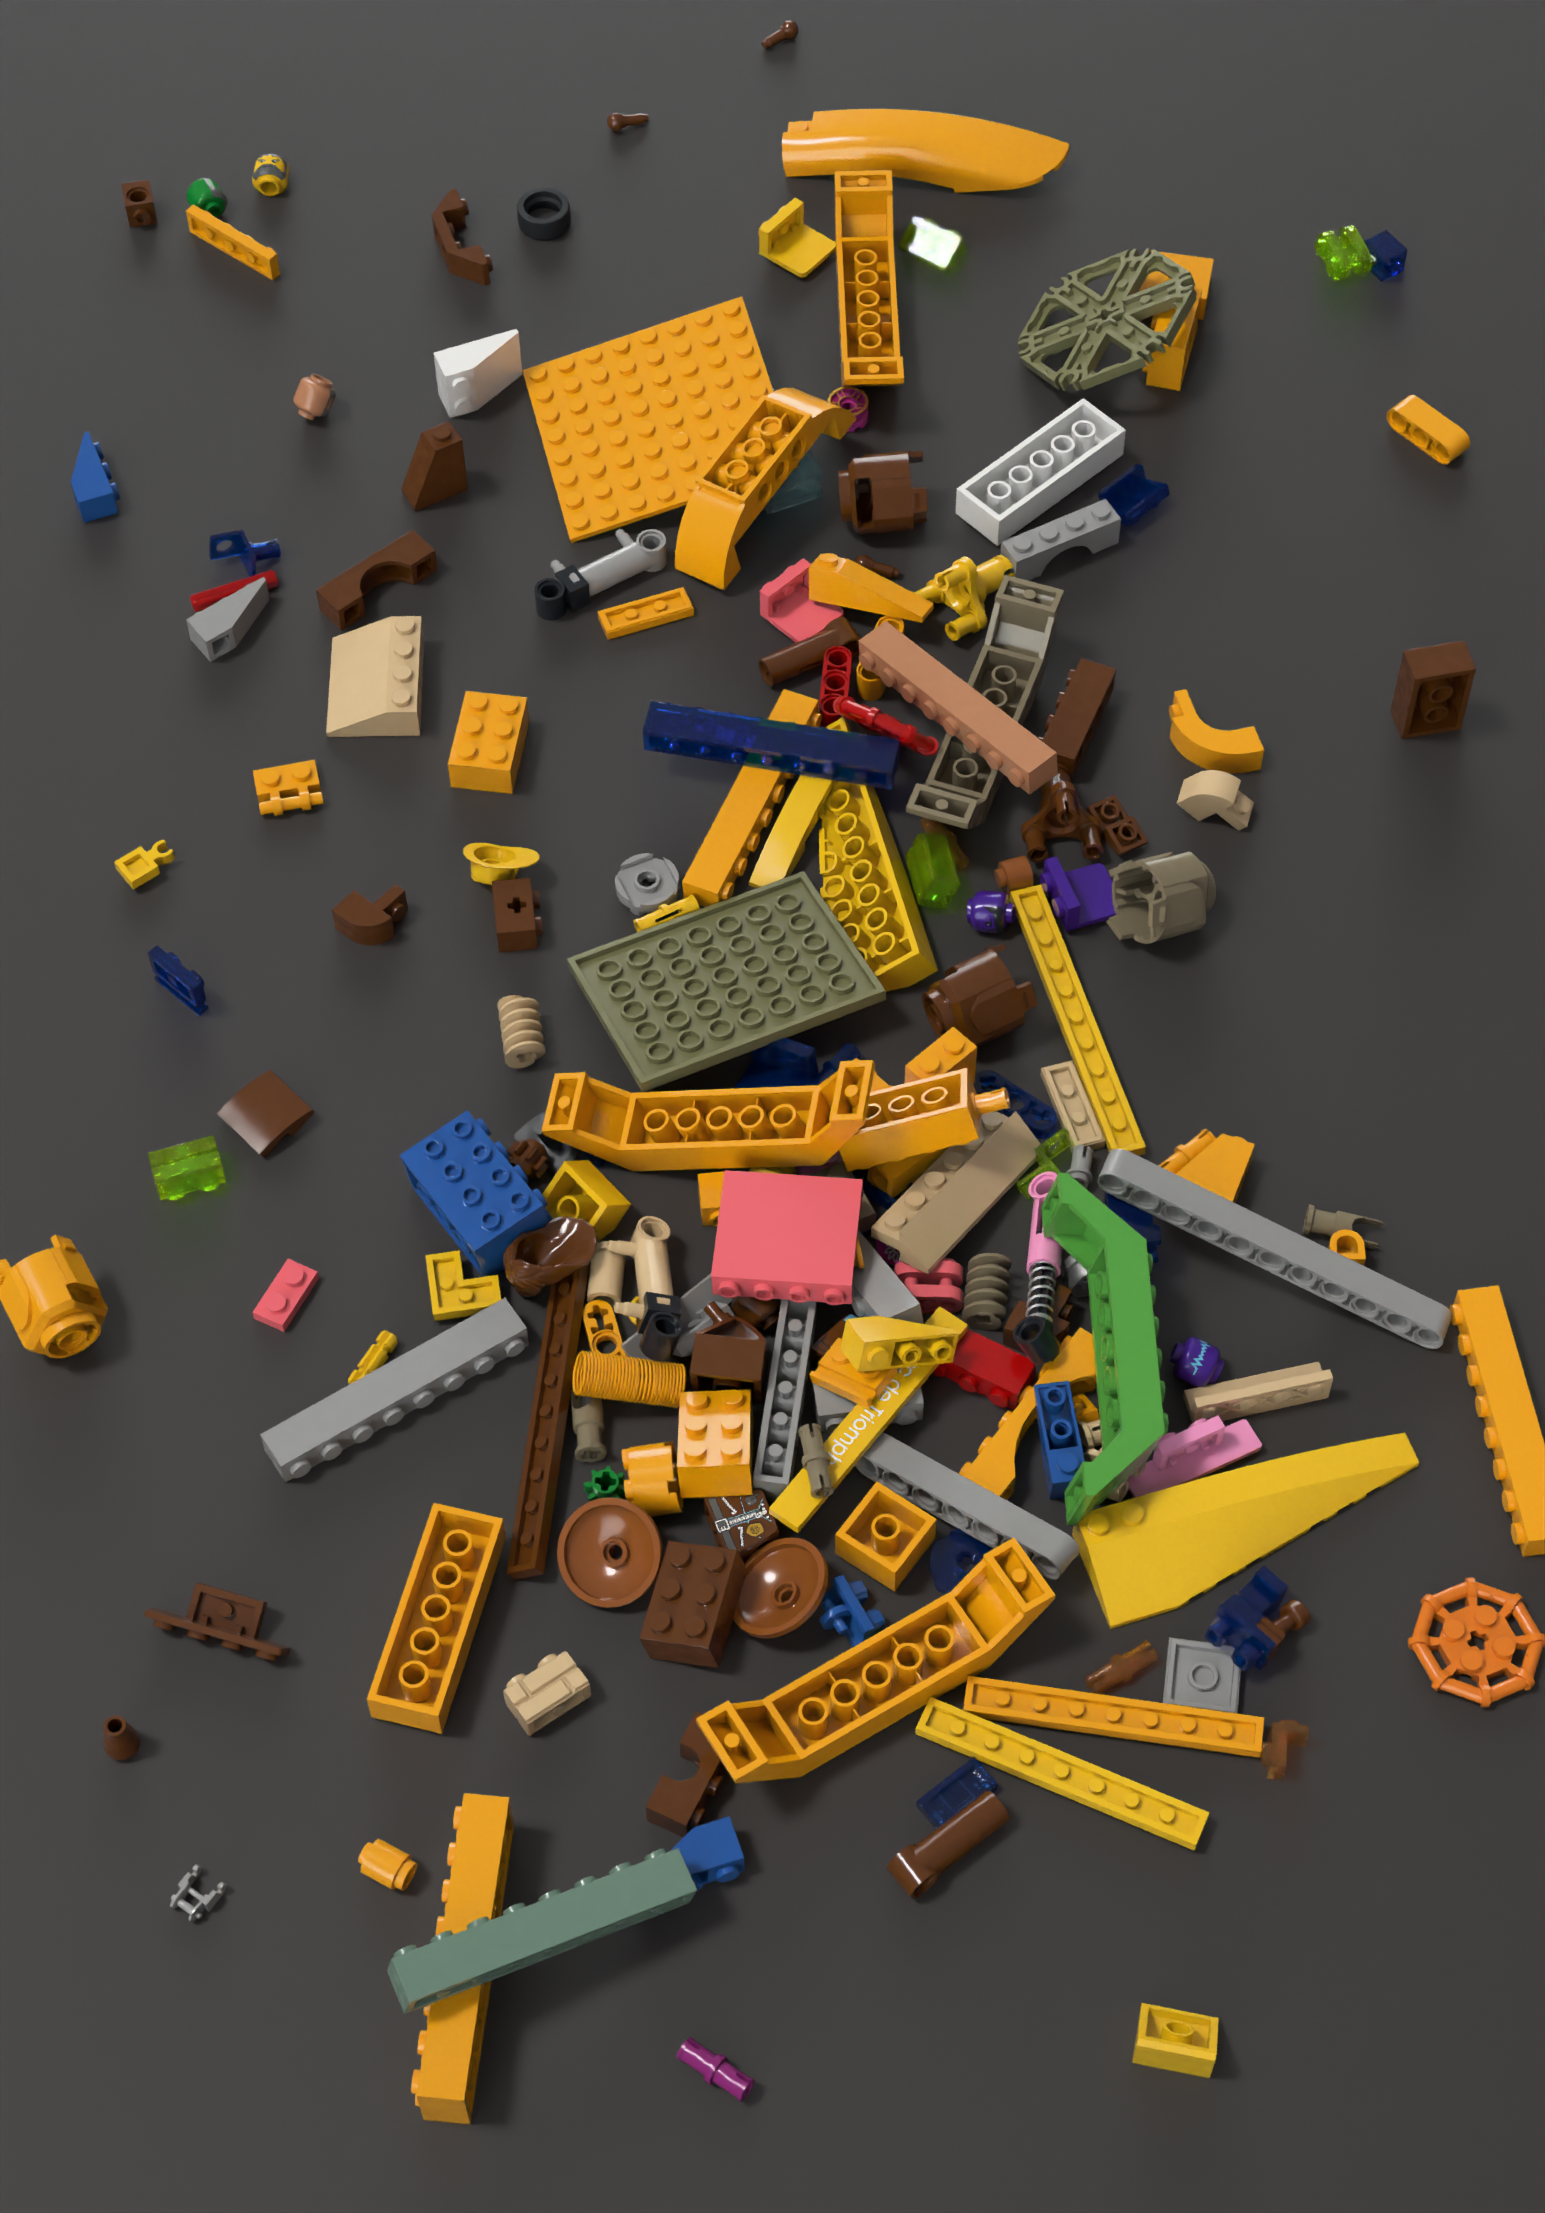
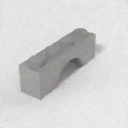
(1091, 527)

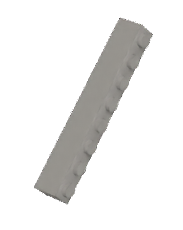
(395, 1390)

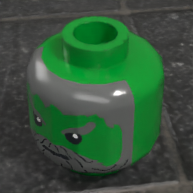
(208, 196)

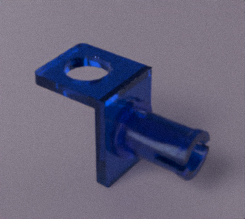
(245, 549)

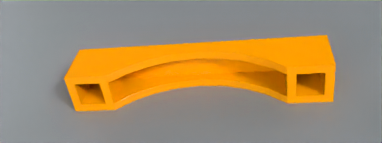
(995, 1463)

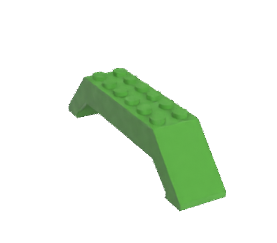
(1122, 1339)

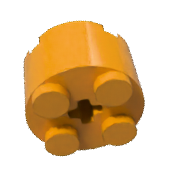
(653, 1478)

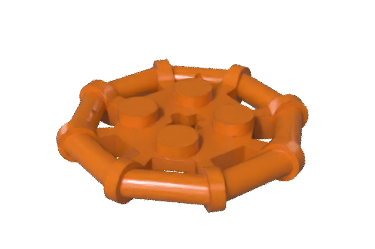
(1485, 1624)

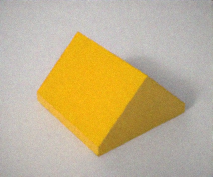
(1176, 2040)

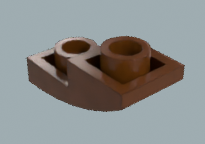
(1118, 829)

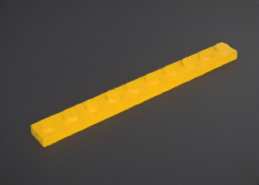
(1076, 1021)

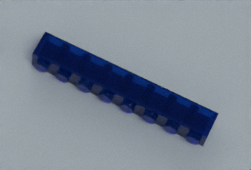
(771, 744)

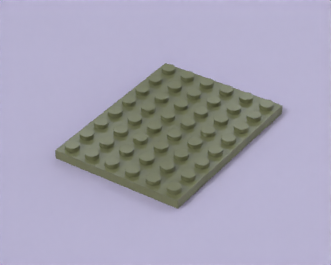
(725, 980)

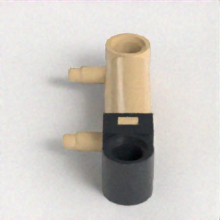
(658, 1308)

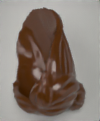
(549, 1254)

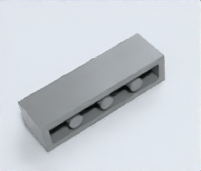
(880, 1291)

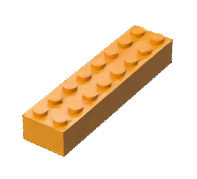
(457, 2024)

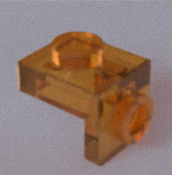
(1274, 1751)

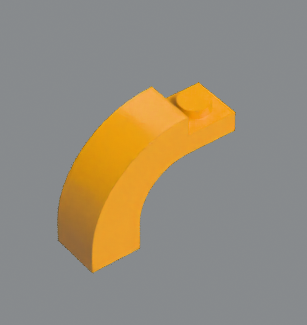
(1209, 747)

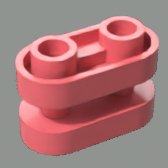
(935, 1289)

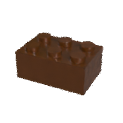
(1432, 689)
(693, 1604)

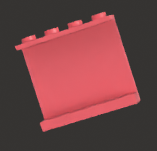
(787, 1237)

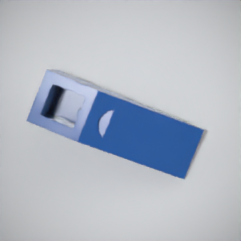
(90, 482)
(1058, 1436)
(712, 1852)

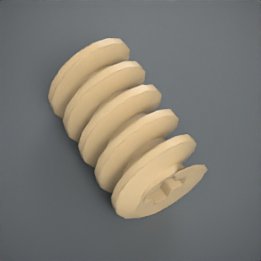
(520, 1030)

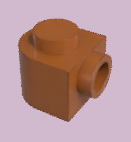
(1014, 874)

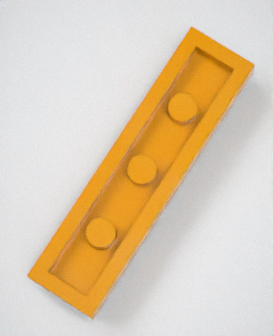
(233, 242)

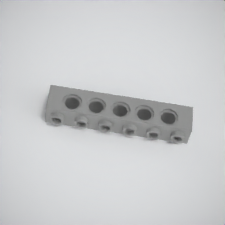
(785, 1398)

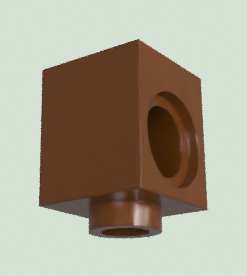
(139, 203)

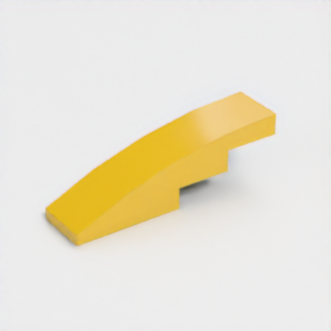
(791, 831)

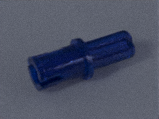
(847, 1053)

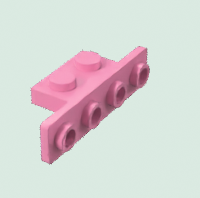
(1195, 1453)

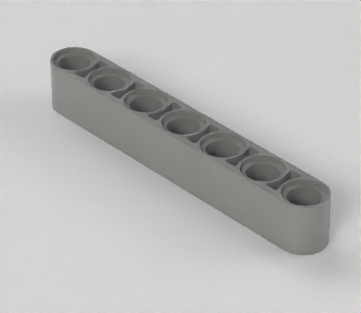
(966, 1504)

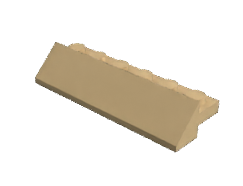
(957, 1191)

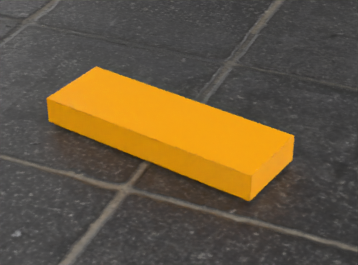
(645, 613)

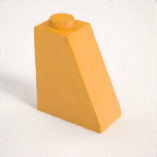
(1221, 1166)

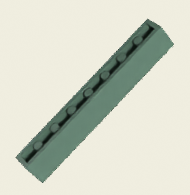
(540, 1930)

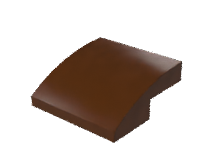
(265, 1112)

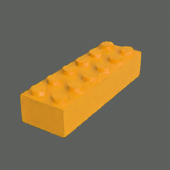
(437, 1618)

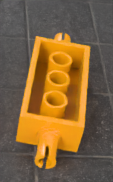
(920, 1119)

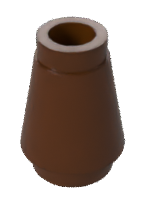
(120, 1738)

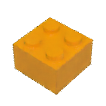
(885, 1536)

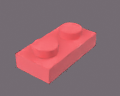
(285, 1295)

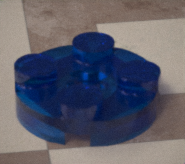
(952, 1550)

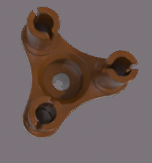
(1061, 817)

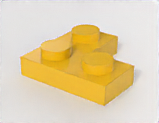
(453, 1295)

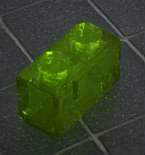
(932, 870)
(187, 1168)

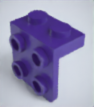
(1078, 895)

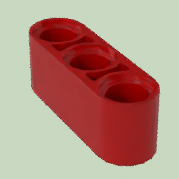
(835, 681)

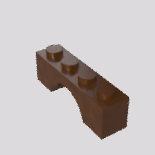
(404, 560)

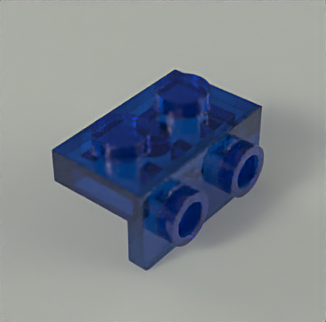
(1134, 494)

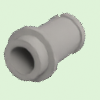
(1081, 1165)

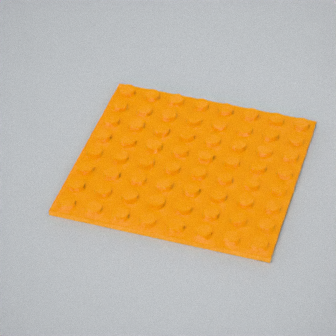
(644, 414)

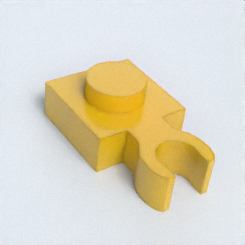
(142, 866)

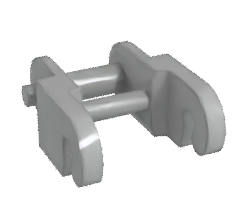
(206, 1901)

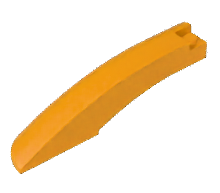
(921, 147)

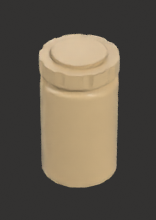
(606, 1275)

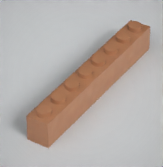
(958, 708)

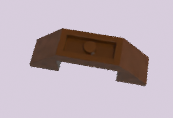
(463, 262)

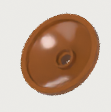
(588, 1556)
(781, 1587)

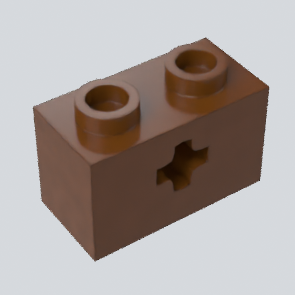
(514, 914)

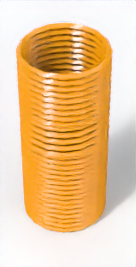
(619, 1379)

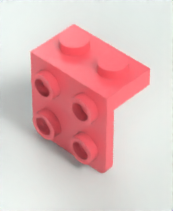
(788, 605)

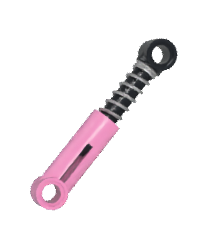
(1044, 1264)

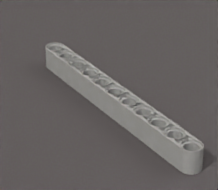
(1275, 1248)

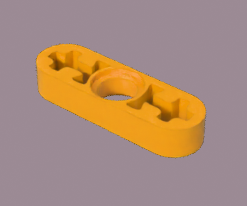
(610, 1330)

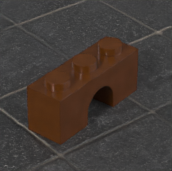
(680, 1804)

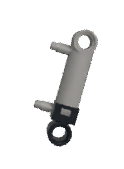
(575, 586)

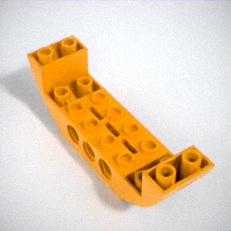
(747, 476)

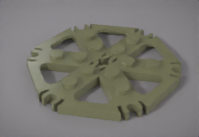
(1123, 308)

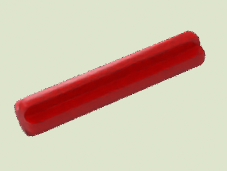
(211, 596)

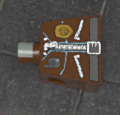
(741, 1522)

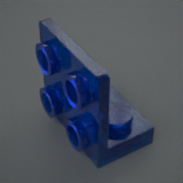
(781, 1065)

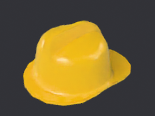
(497, 862)

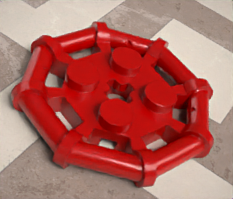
(885, 725)

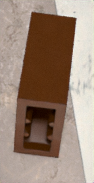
(436, 468)

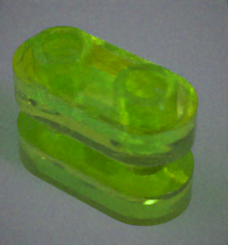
(1343, 252)

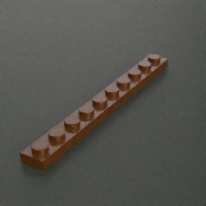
(547, 1426)

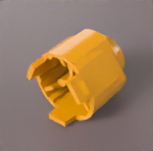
(53, 1300)

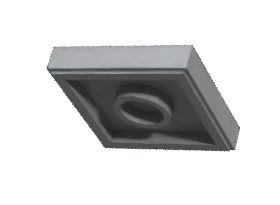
(1201, 1676)

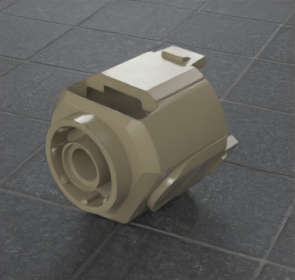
(1161, 897)

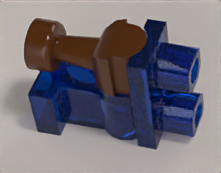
(1245, 1624)

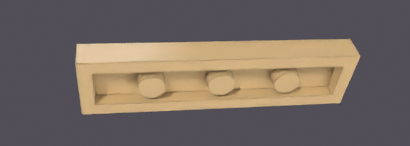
(1259, 1393)

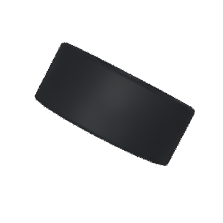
(543, 198)

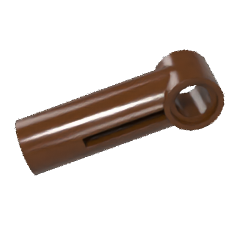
(808, 652)
(921, 1864)

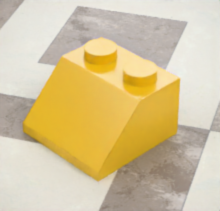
(585, 1193)

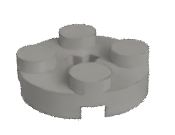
(641, 898)

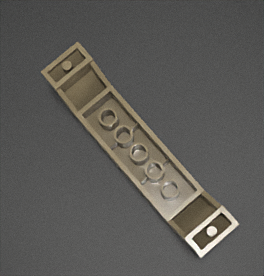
(1009, 676)

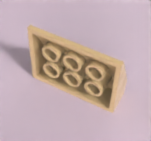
(377, 679)

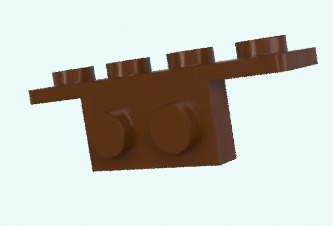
(224, 1616)

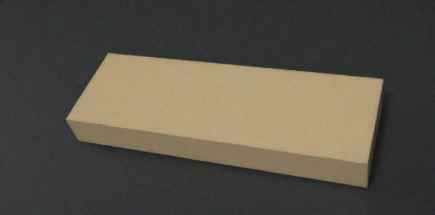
(1072, 1105)

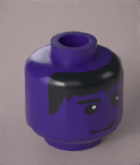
(990, 911)

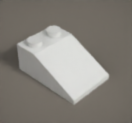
(477, 371)

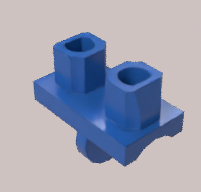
(846, 1613)

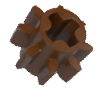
(529, 1156)

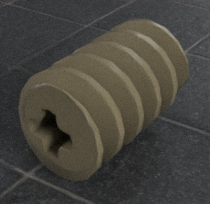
(986, 1291)

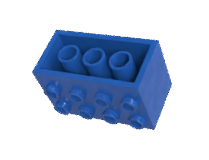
(474, 1191)

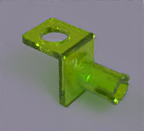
(1044, 1158)

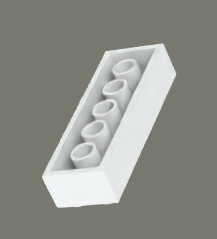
(1040, 471)

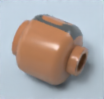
(314, 396)

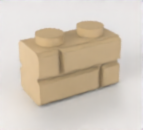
(546, 1692)

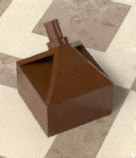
(729, 1356)

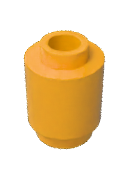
(387, 1865)

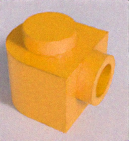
(1348, 1244)

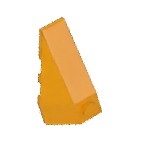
(853, 586)

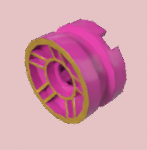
(854, 401)

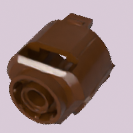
(879, 493)
(978, 999)

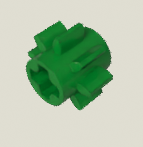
(605, 1479)

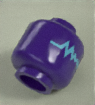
(1196, 1362)

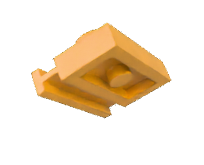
(841, 1377)

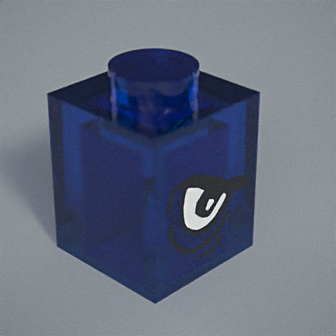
(1386, 255)

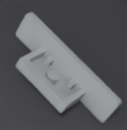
(692, 1318)

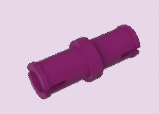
(715, 2069)

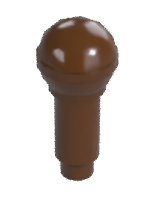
(788, 30)
(619, 121)
(879, 568)

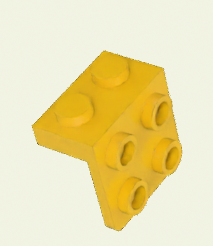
(792, 243)

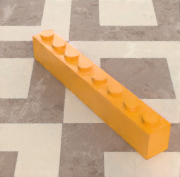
(744, 814)
(1506, 1409)

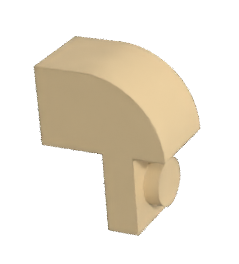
(1214, 793)

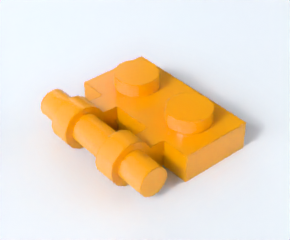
(286, 782)

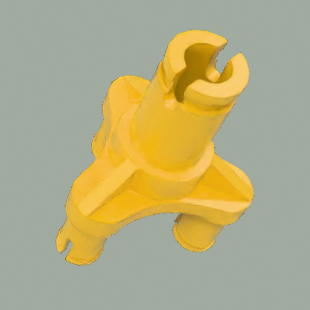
(965, 590)

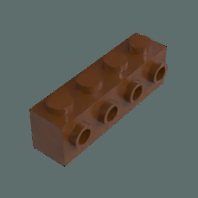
(1078, 712)

